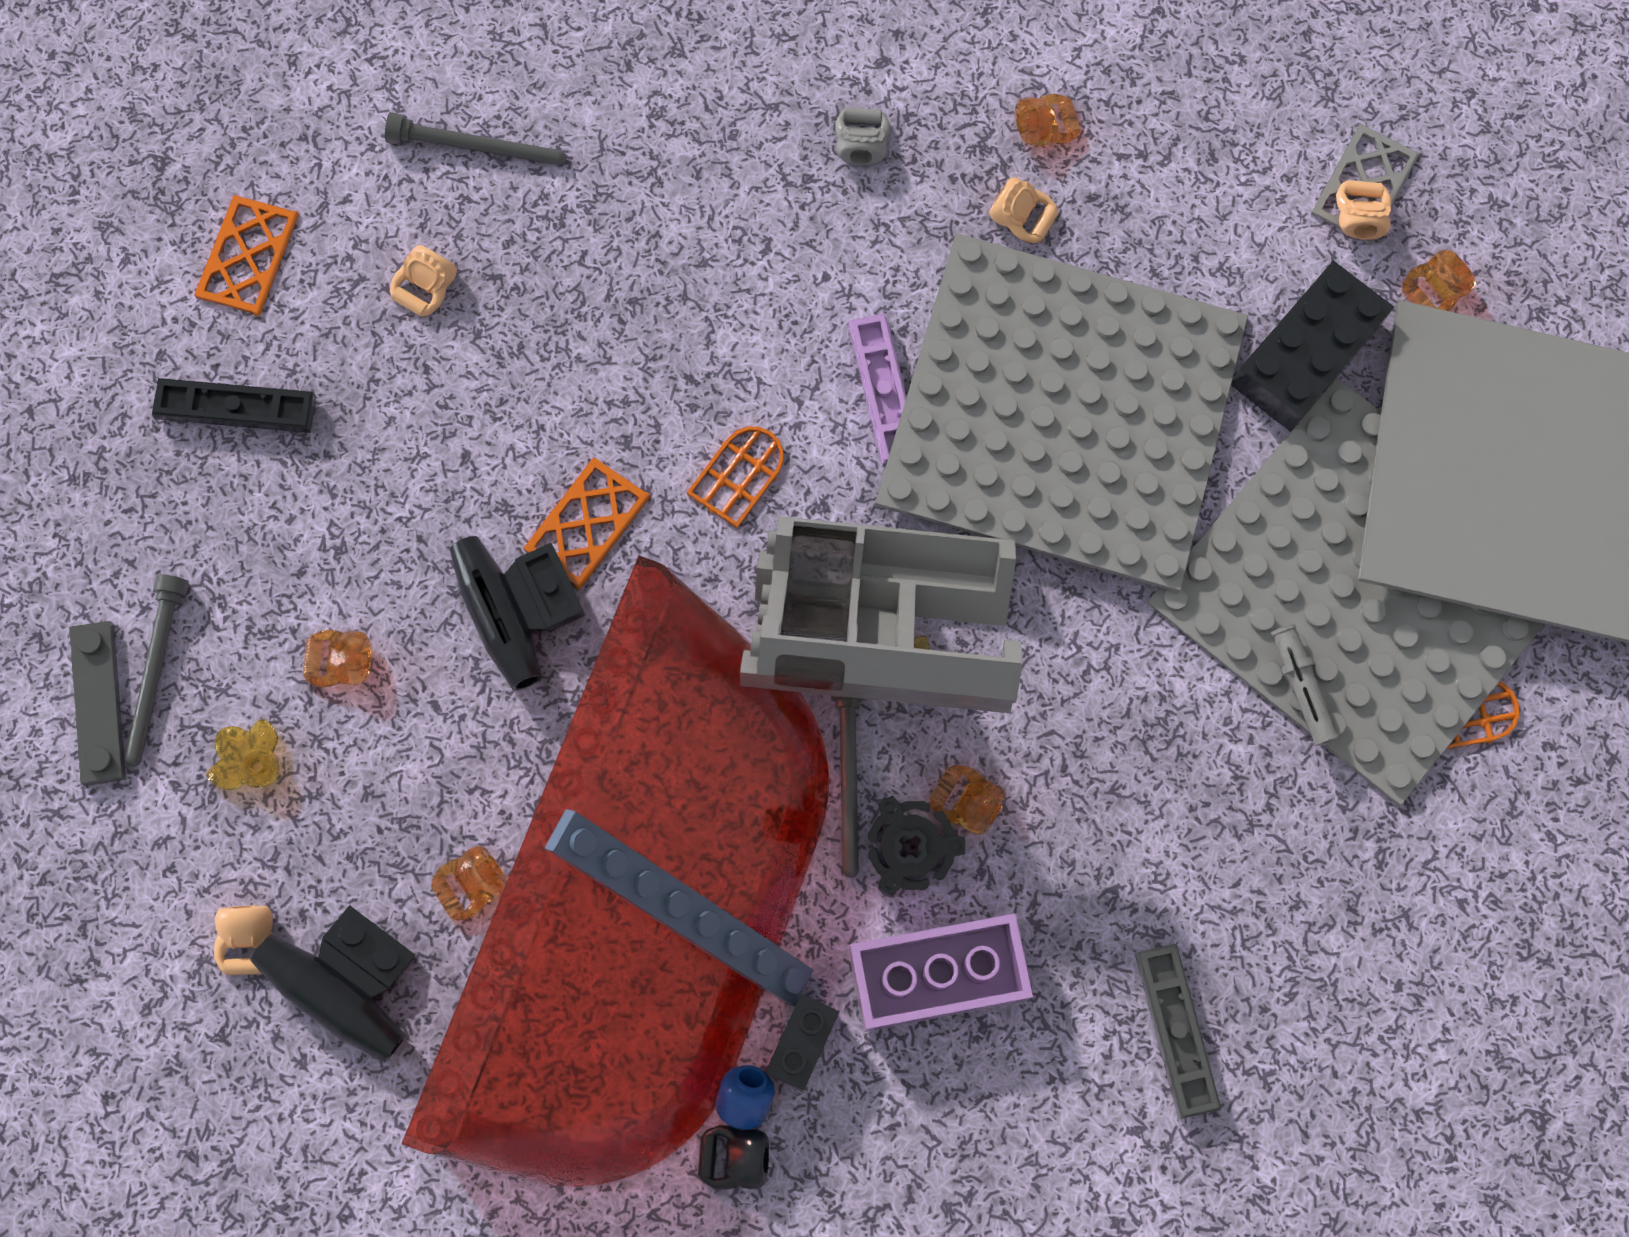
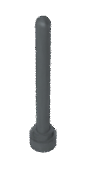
(400, 130)
(169, 593)
(848, 761)

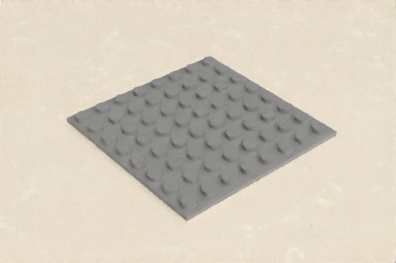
(1064, 412)
(1502, 472)
(1288, 551)

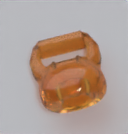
(1038, 123)
(1446, 275)
(347, 659)
(977, 804)
(477, 875)

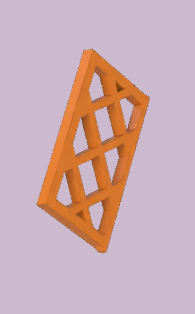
(228, 231)
(577, 492)

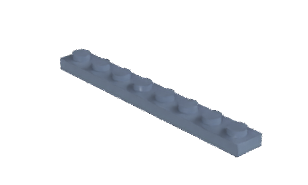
(677, 907)

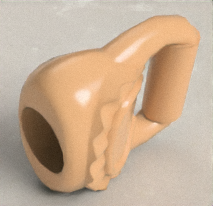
(1015, 205)
(1363, 218)
(428, 272)
(240, 929)

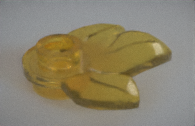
(241, 753)

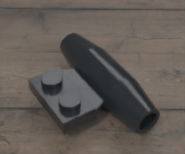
(513, 603)
(338, 986)

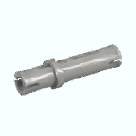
(1287, 640)

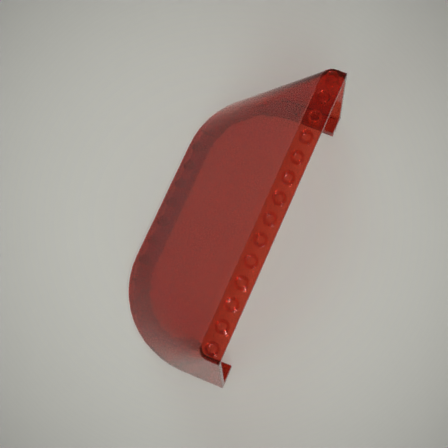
(585, 1022)

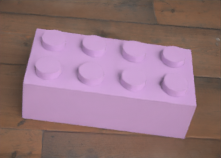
(940, 972)

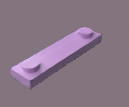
(879, 378)

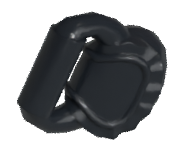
(744, 1161)

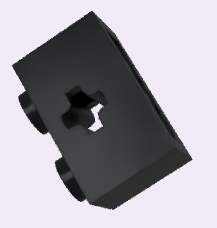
(802, 1042)

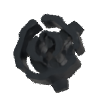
(907, 827)

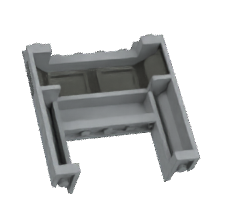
(846, 606)

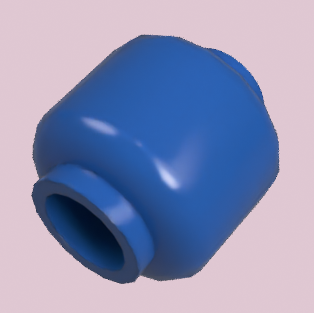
(744, 1097)

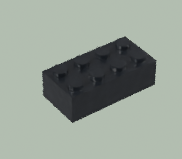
(1311, 345)

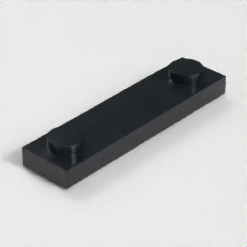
(234, 405)

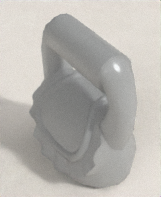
(859, 144)

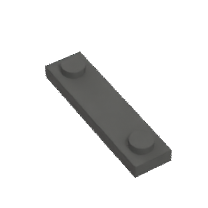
(97, 703)
(1177, 1031)

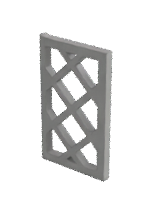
(1351, 157)

